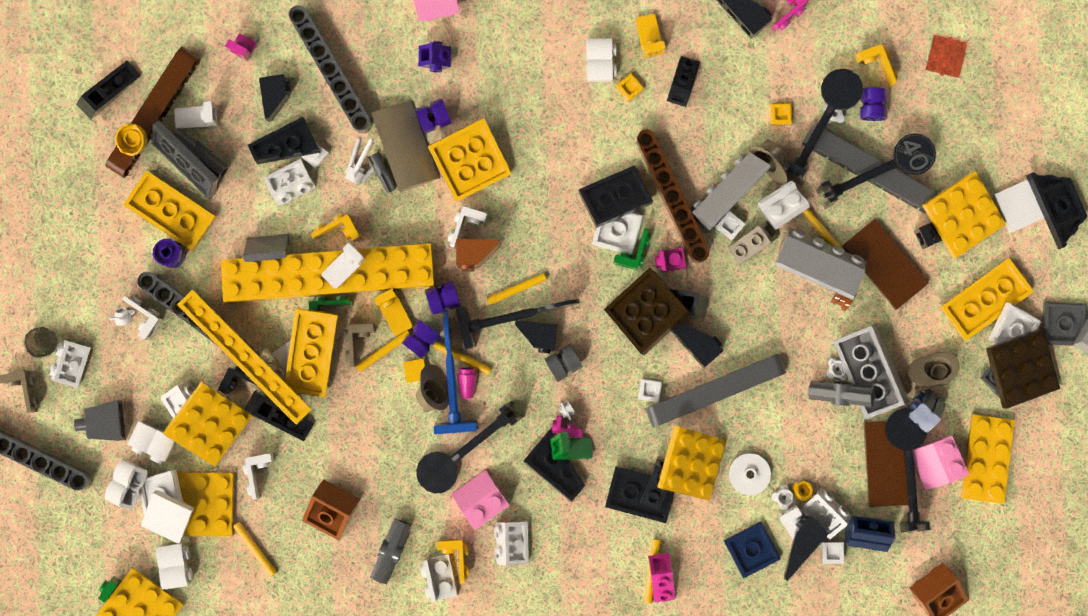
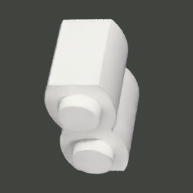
(599, 60)
(151, 441)
(126, 483)
(173, 565)

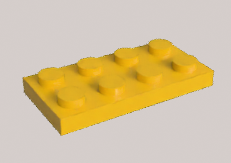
(169, 210)
(985, 299)
(311, 351)
(988, 458)

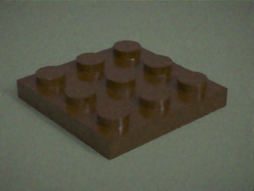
(646, 311)
(1023, 368)

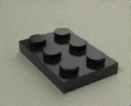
(615, 196)
(626, 492)

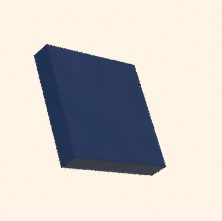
(751, 549)

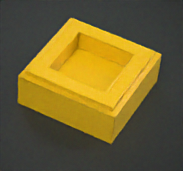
(629, 87)
(780, 114)
(413, 369)

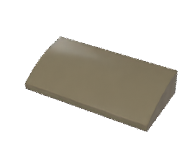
(405, 146)

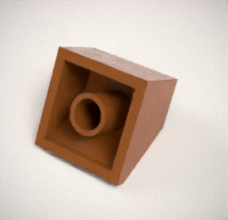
(474, 252)
(330, 509)
(939, 592)

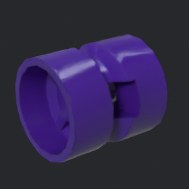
(873, 104)
(440, 114)
(169, 253)
(442, 297)
(421, 339)

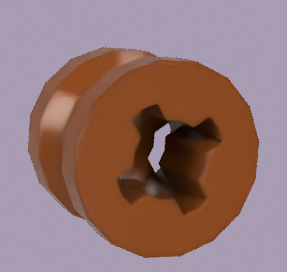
(841, 300)

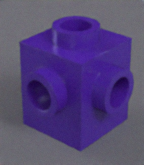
(434, 56)

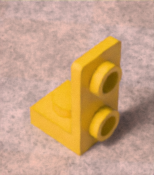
(649, 36)
(869, 56)
(349, 230)
(393, 312)
(449, 546)

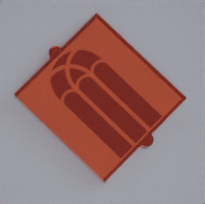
(946, 56)

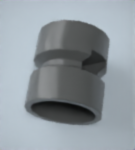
(563, 363)

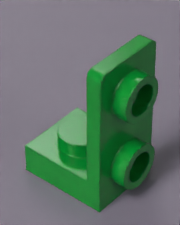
(625, 260)
(322, 301)
(570, 448)

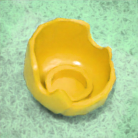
(131, 139)

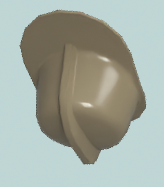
(774, 157)
(934, 369)
(433, 389)

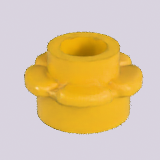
(808, 490)

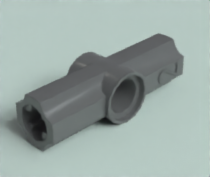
(205, 155)
(841, 393)
(390, 551)

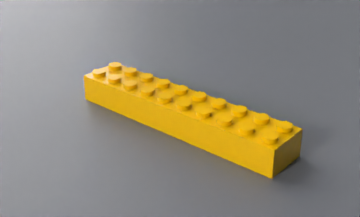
(302, 274)

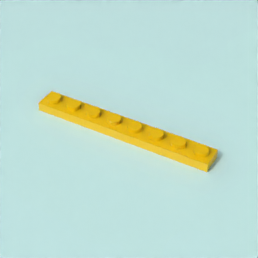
(245, 357)

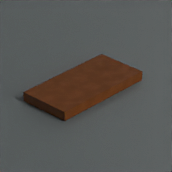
(886, 264)
(883, 468)

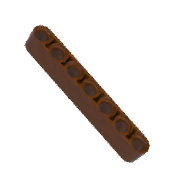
(157, 104)
(672, 186)

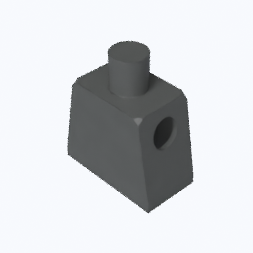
(103, 422)

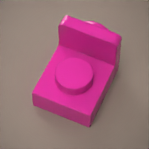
(241, 47)
(670, 260)
(573, 431)

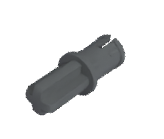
(382, 172)

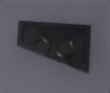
(285, 143)
(557, 473)

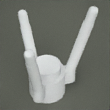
(355, 172)

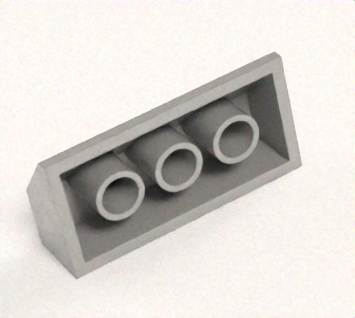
(729, 191)
(821, 262)
(871, 365)

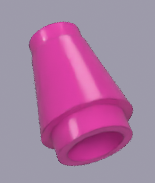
(467, 380)

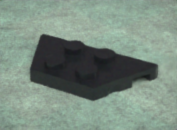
(1059, 205)

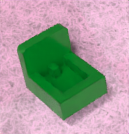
(108, 588)

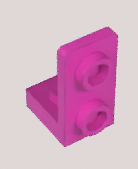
(797, 10)
(661, 577)

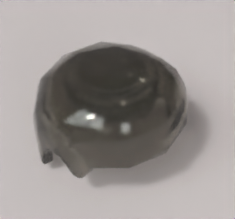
(40, 342)

